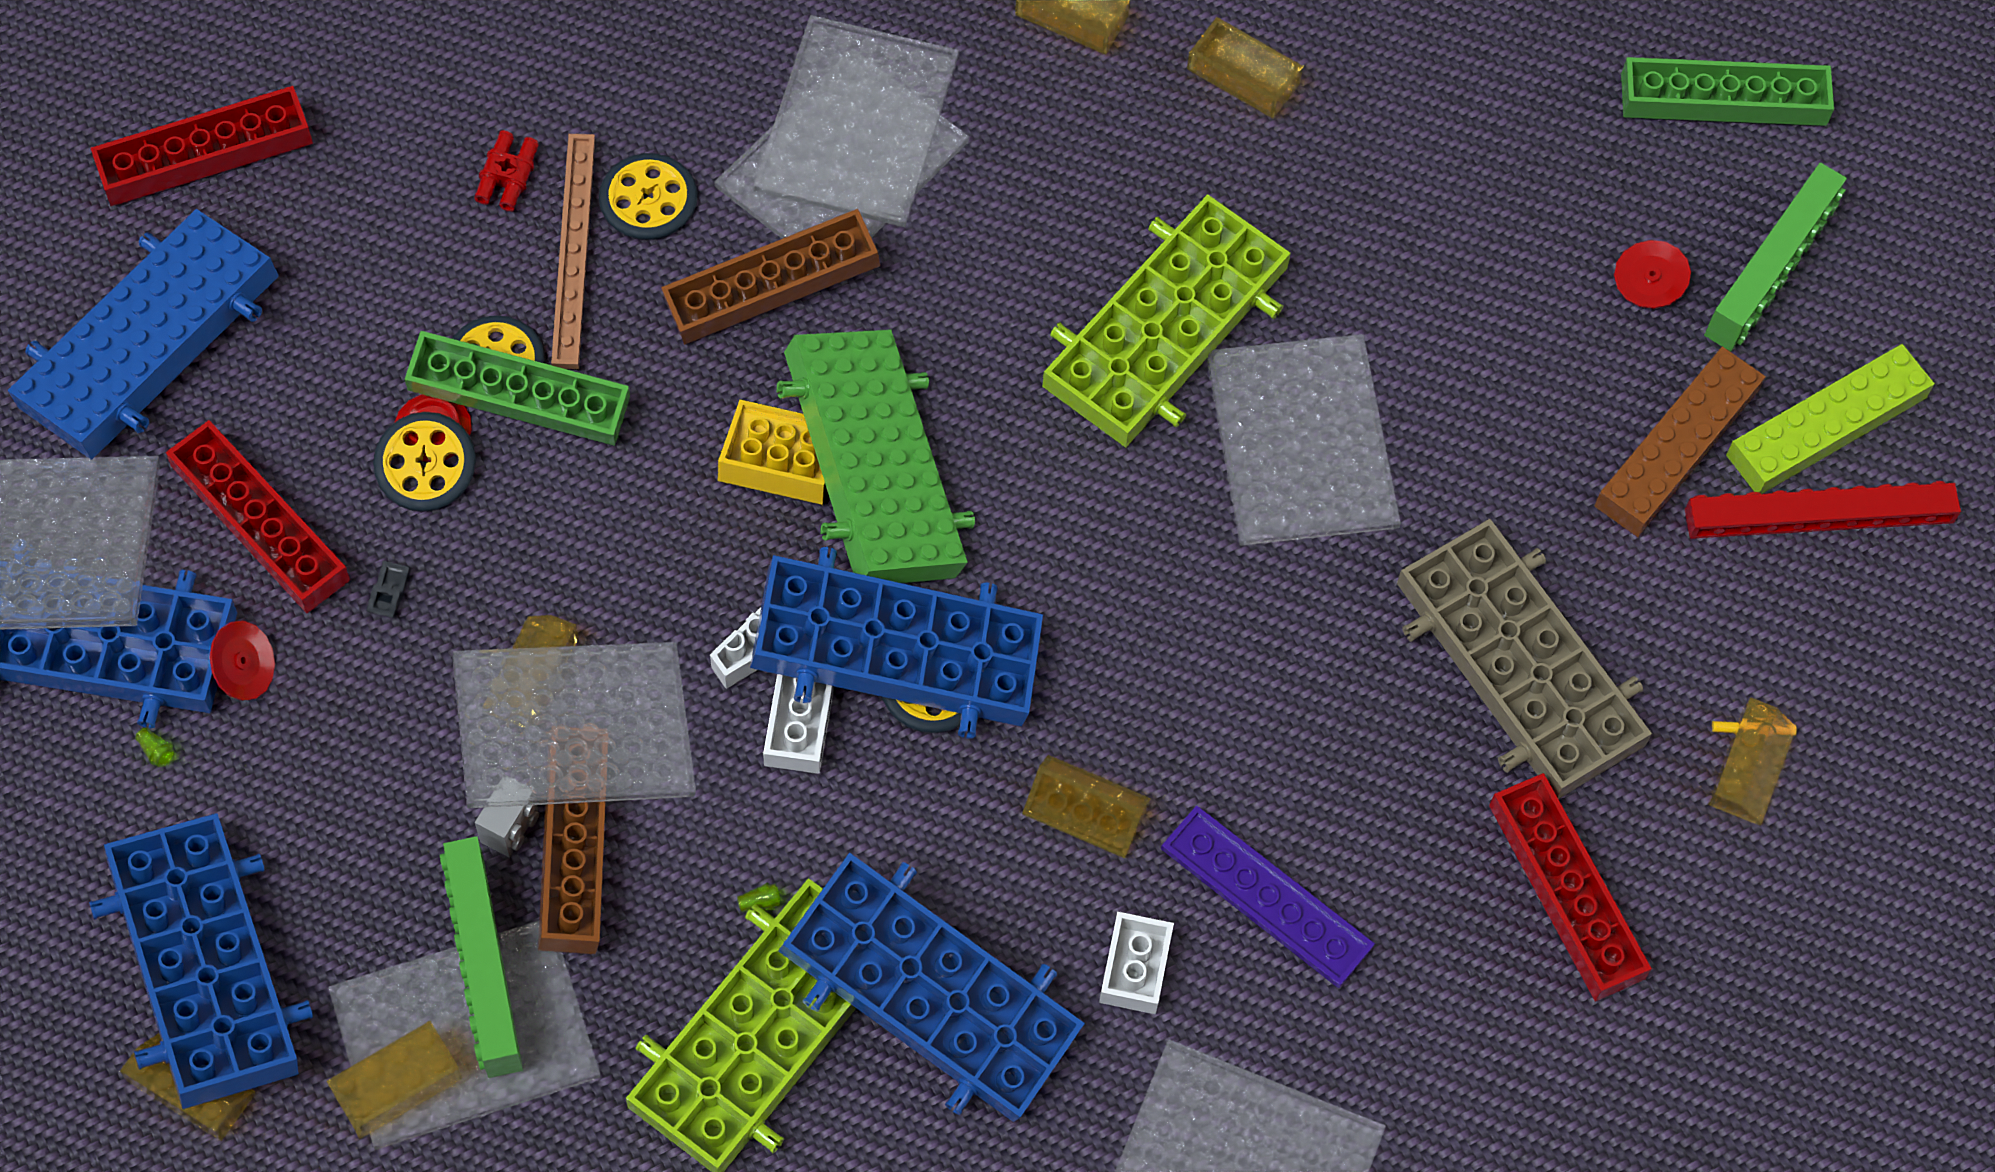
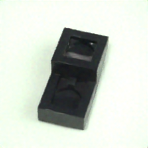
(389, 589)

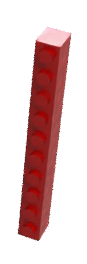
(1822, 510)

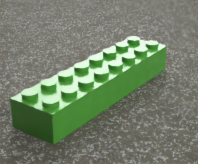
(1727, 91)
(1776, 257)
(517, 388)
(483, 963)

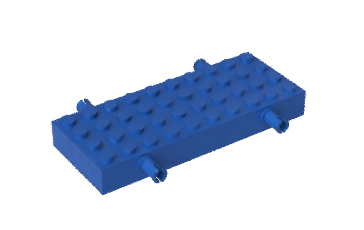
(143, 333)
(897, 641)
(150, 663)
(200, 961)
(931, 987)

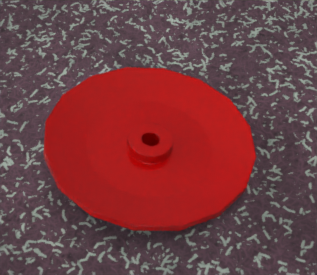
(1652, 274)
(430, 404)
(242, 660)

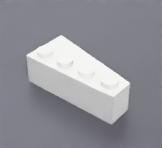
(734, 655)

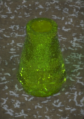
(155, 748)
(766, 896)

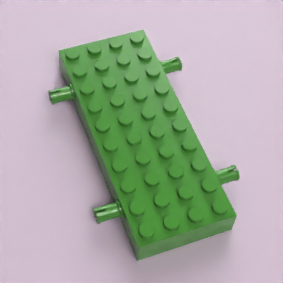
(875, 456)

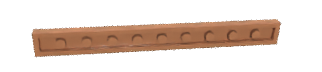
(573, 251)

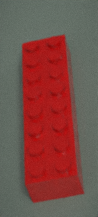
(201, 145)
(258, 516)
(1569, 887)

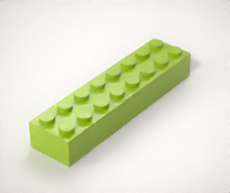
(1830, 419)

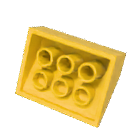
(771, 453)

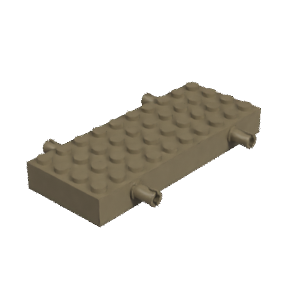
(1523, 658)

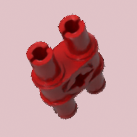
(506, 170)

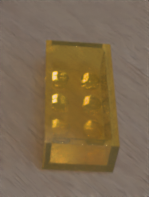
(1083, 21)
(1245, 67)
(394, 1079)

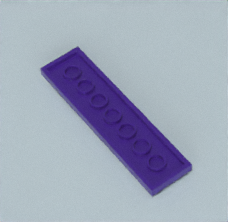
(1267, 896)

